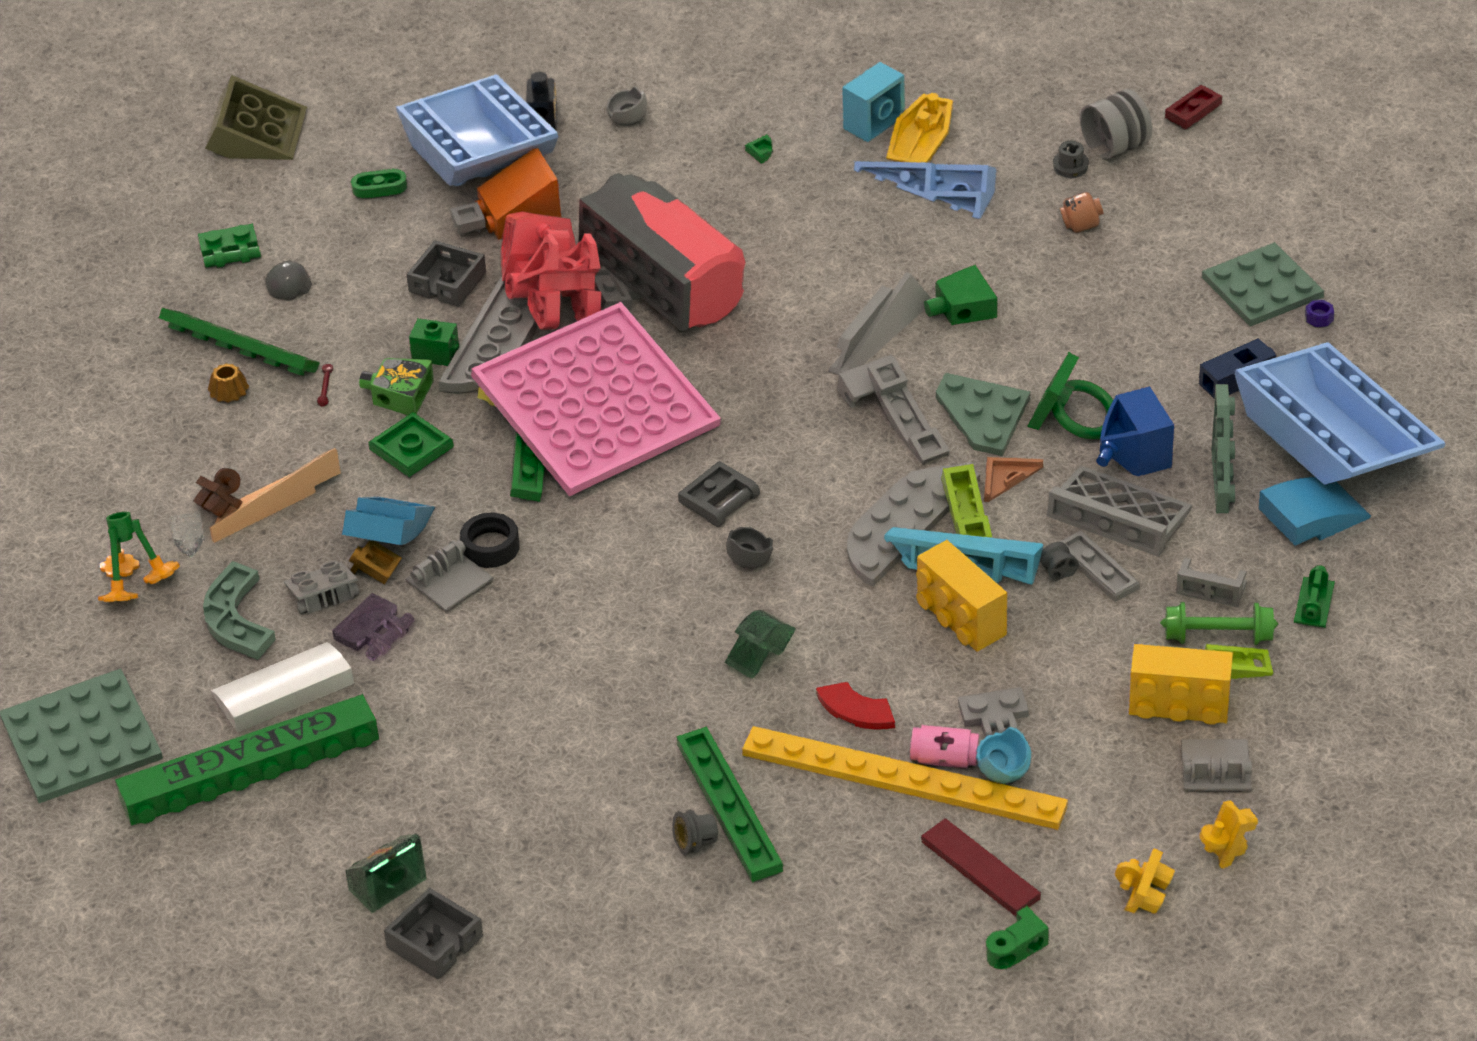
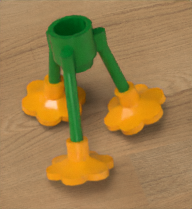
(120, 564)

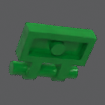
(229, 245)

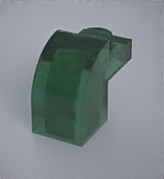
(758, 636)

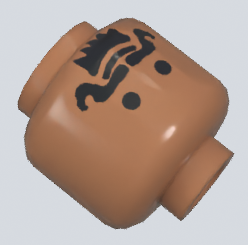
(1081, 212)

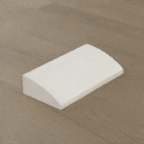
(283, 686)

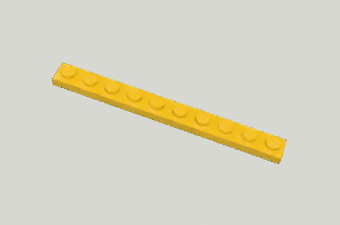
(905, 777)

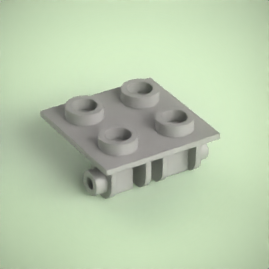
(331, 576)
(448, 576)
(1216, 765)

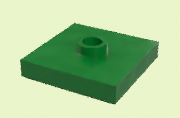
(411, 444)

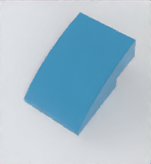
(1310, 509)
(386, 520)

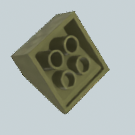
(255, 123)

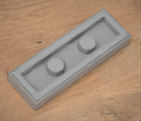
(1100, 567)

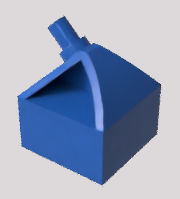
(1137, 433)

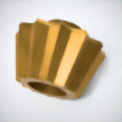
(227, 383)

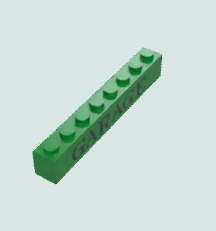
(247, 760)

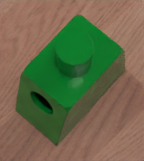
(963, 297)

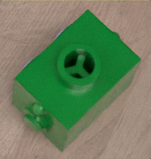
(434, 341)

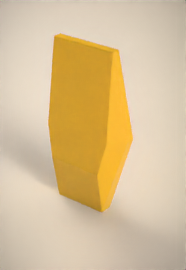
(920, 129)

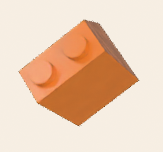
(522, 186)

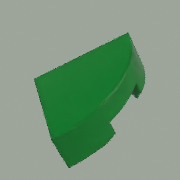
(760, 148)

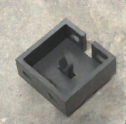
(456, 267)
(424, 924)

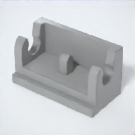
(856, 383)
(1210, 586)

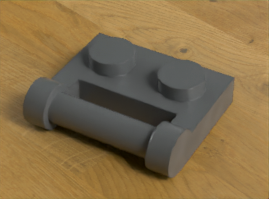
(712, 487)

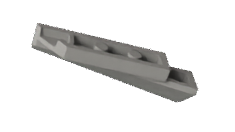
(879, 322)

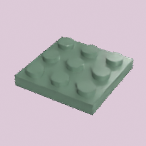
(1262, 284)

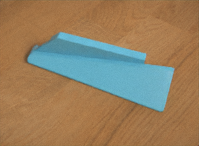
(992, 555)

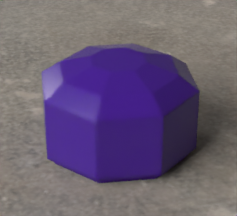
(1319, 313)

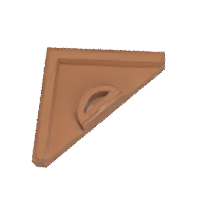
(1006, 473)

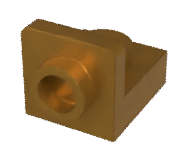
(375, 561)

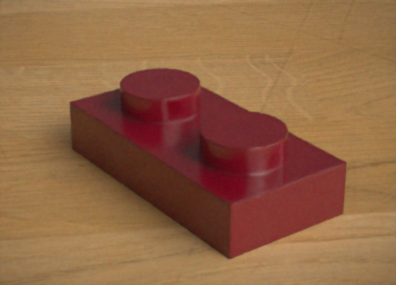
(1193, 106)

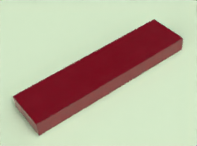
(980, 867)

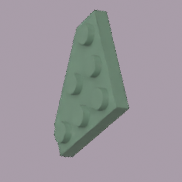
(982, 410)
(1223, 449)

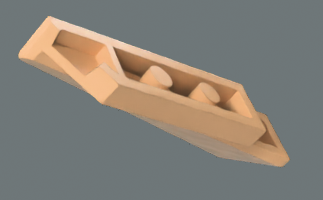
(277, 495)

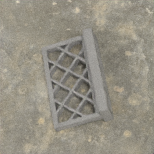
(1119, 523)

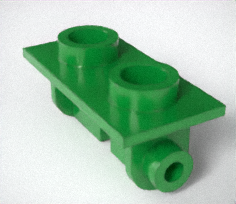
(1314, 598)

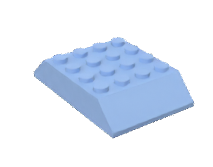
(474, 129)
(1331, 414)

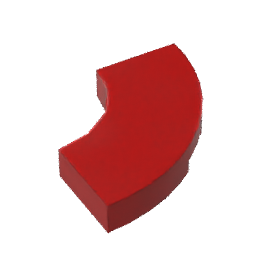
(852, 707)

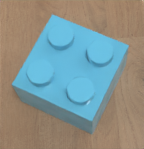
(873, 101)

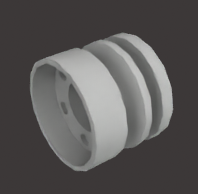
(1116, 122)

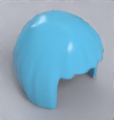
(1004, 756)

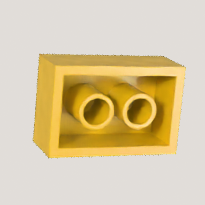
(961, 596)
(1180, 683)

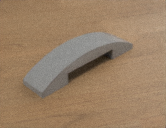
(904, 412)

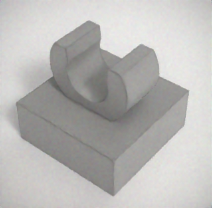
(468, 218)

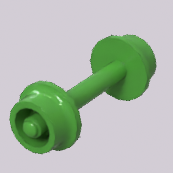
(1261, 623)

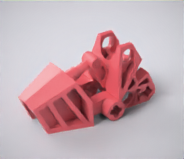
(554, 267)

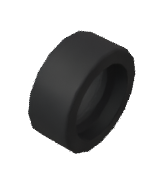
(488, 523)

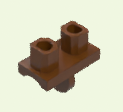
(215, 495)

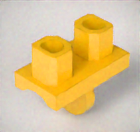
(1227, 833)
(1141, 878)

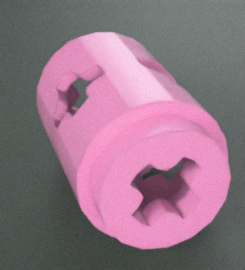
(928, 741)

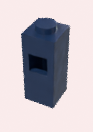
(1223, 367)

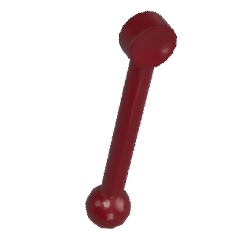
(323, 400)

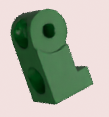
(1017, 941)

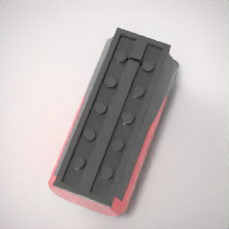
(663, 250)

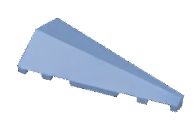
(959, 185)

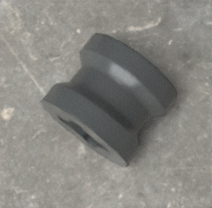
(1058, 561)

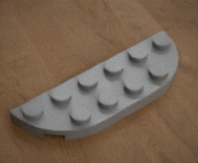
(497, 330)
(911, 503)

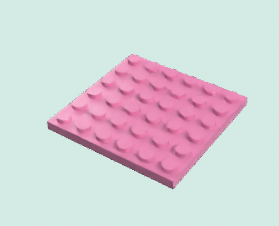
(595, 398)

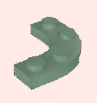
(222, 615)

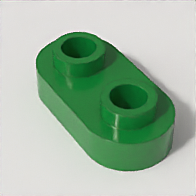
(379, 183)

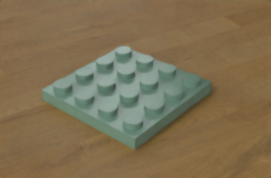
(80, 735)

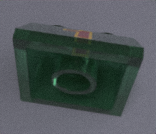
(387, 872)

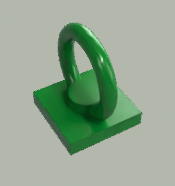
(1058, 394)

